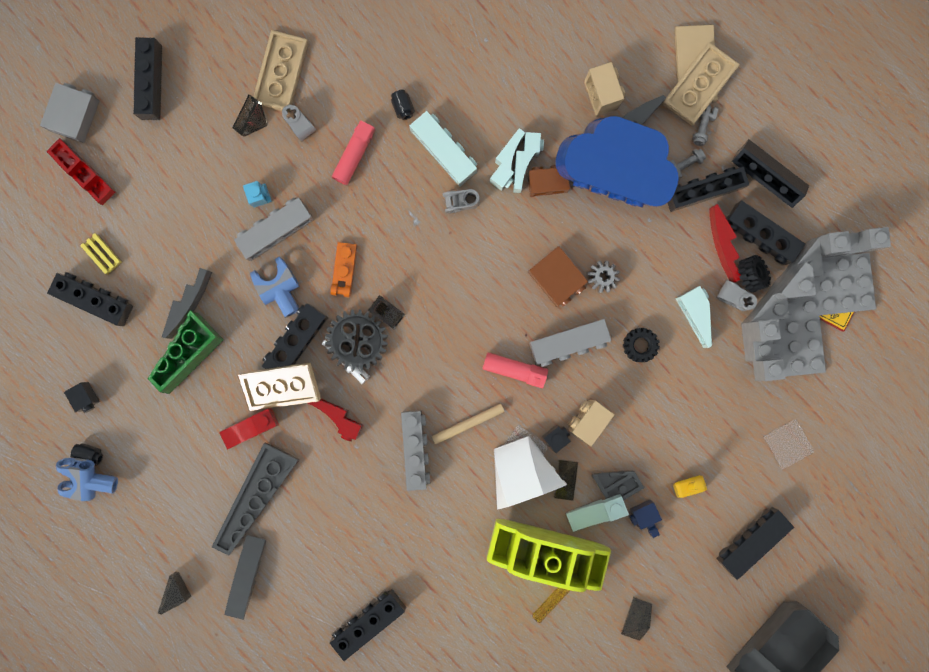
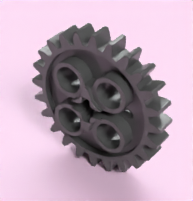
(373, 343)

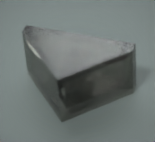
(386, 312)
(174, 593)

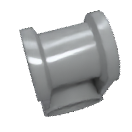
(300, 124)
(459, 200)
(733, 295)

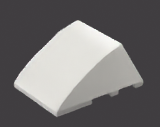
(523, 473)

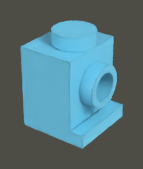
(257, 194)

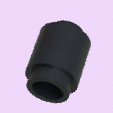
(402, 104)
(87, 452)

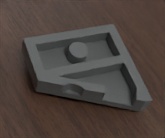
(617, 483)

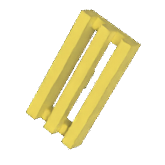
(90, 242)

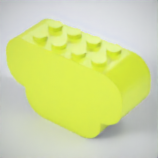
(548, 556)

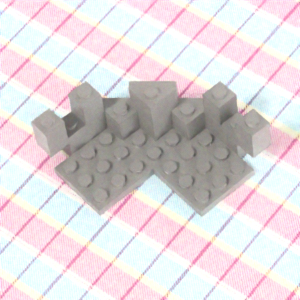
(824, 279)

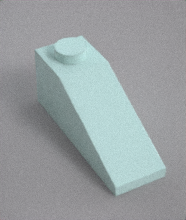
(697, 311)

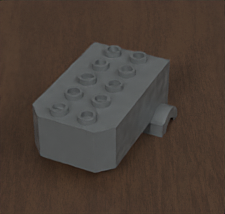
(788, 643)

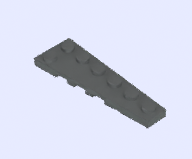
(260, 485)

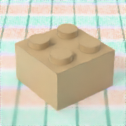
(604, 89)
(590, 421)

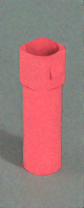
(353, 153)
(531, 374)

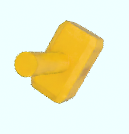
(690, 486)

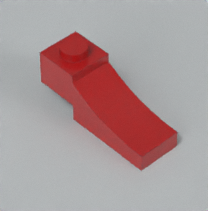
(249, 428)
(347, 428)

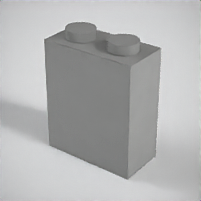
(70, 112)

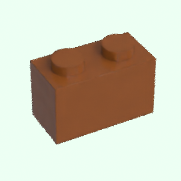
(546, 182)

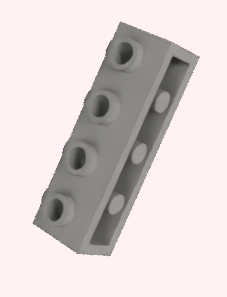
(273, 229)
(569, 342)
(414, 450)

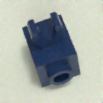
(645, 516)

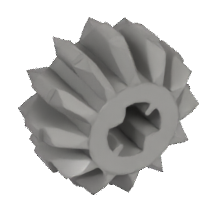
(608, 273)

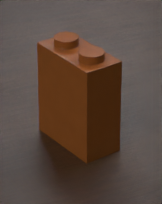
(558, 277)

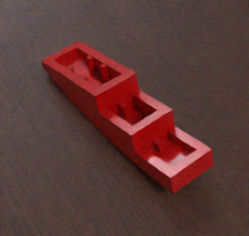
(80, 171)
(722, 238)

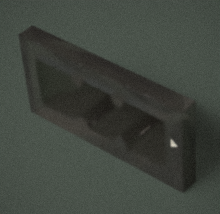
(250, 117)
(567, 471)
(637, 619)

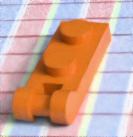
(344, 269)

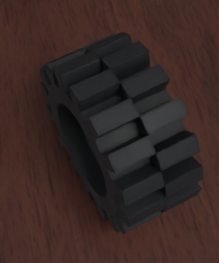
(754, 273)
(652, 341)

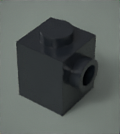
(82, 397)
(557, 438)

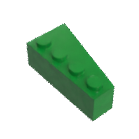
(187, 350)

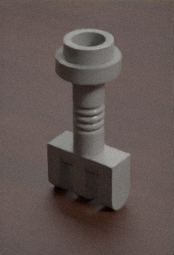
(701, 138)
(698, 156)

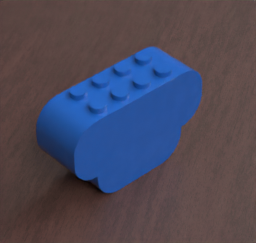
(619, 161)

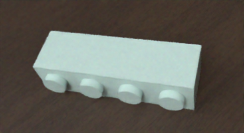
(443, 148)

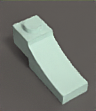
(532, 146)
(504, 174)
(597, 512)

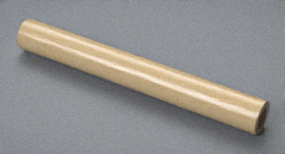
(467, 424)

